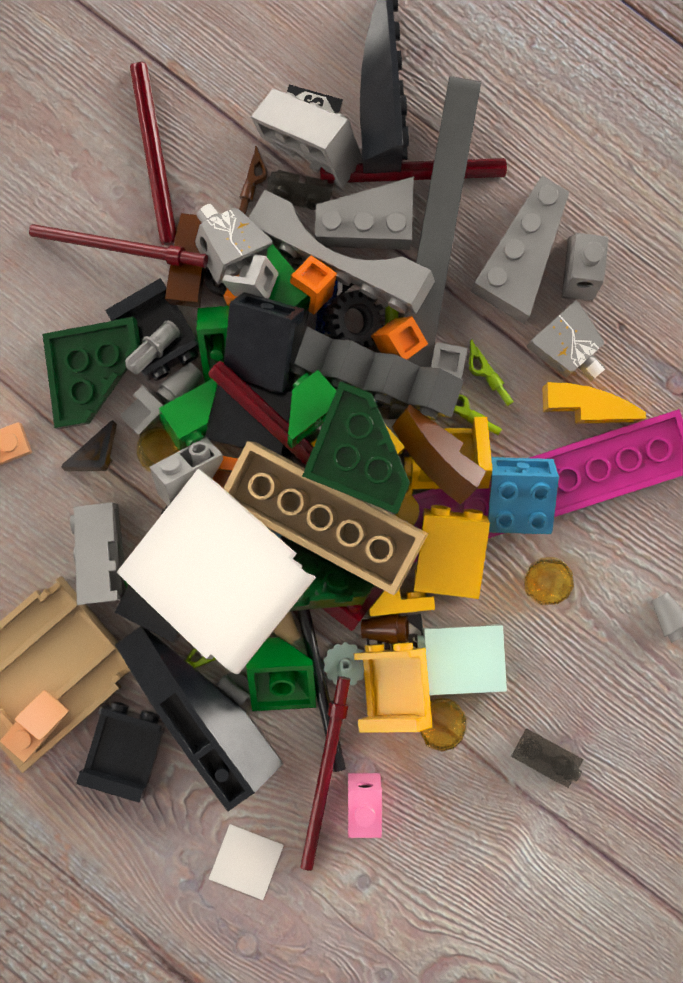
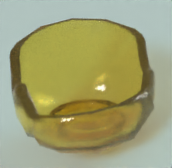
(154, 447)
(548, 581)
(448, 725)

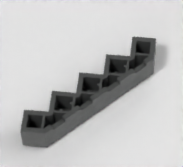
(381, 374)

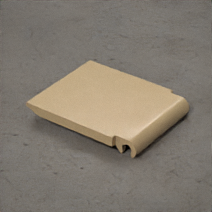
(56, 649)

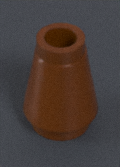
(386, 628)

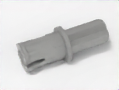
(152, 347)

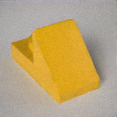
(393, 604)

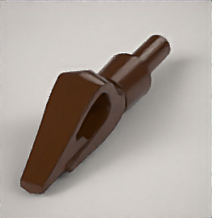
(252, 180)

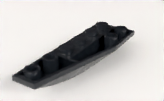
(382, 95)
(202, 719)

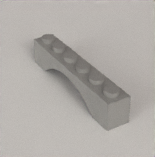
(394, 279)

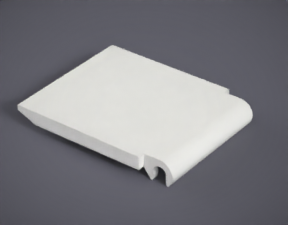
(216, 573)

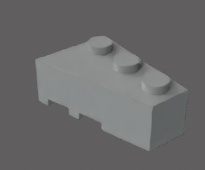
(309, 131)
(368, 218)
(98, 553)

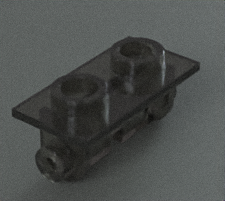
(299, 194)
(548, 758)

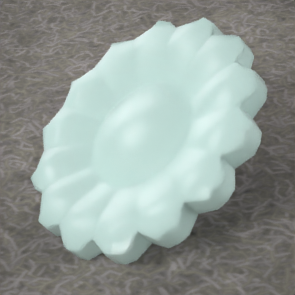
(341, 663)

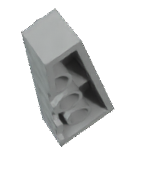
(519, 261)

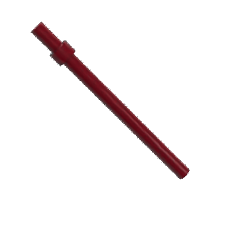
(172, 255)
(337, 711)

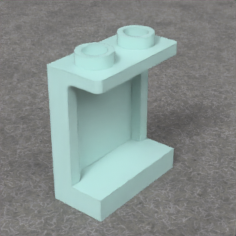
(464, 659)

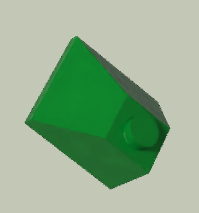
(280, 677)

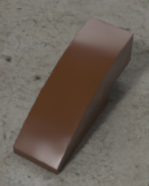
(186, 282)
(438, 454)

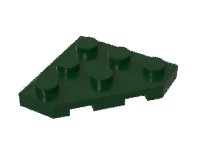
(86, 367)
(357, 452)
(332, 583)

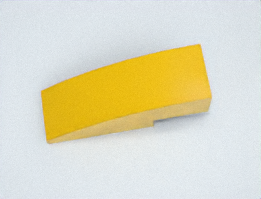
(589, 404)

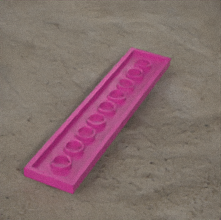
(596, 467)

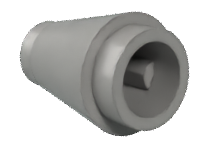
(179, 383)
(669, 616)

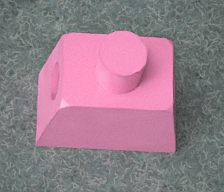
(364, 805)

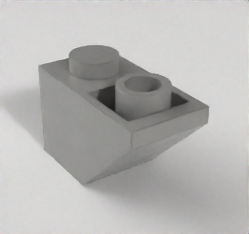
(176, 470)

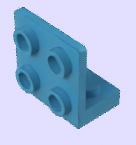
(522, 495)

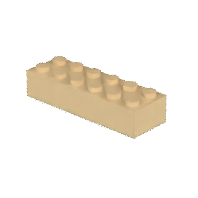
(323, 519)

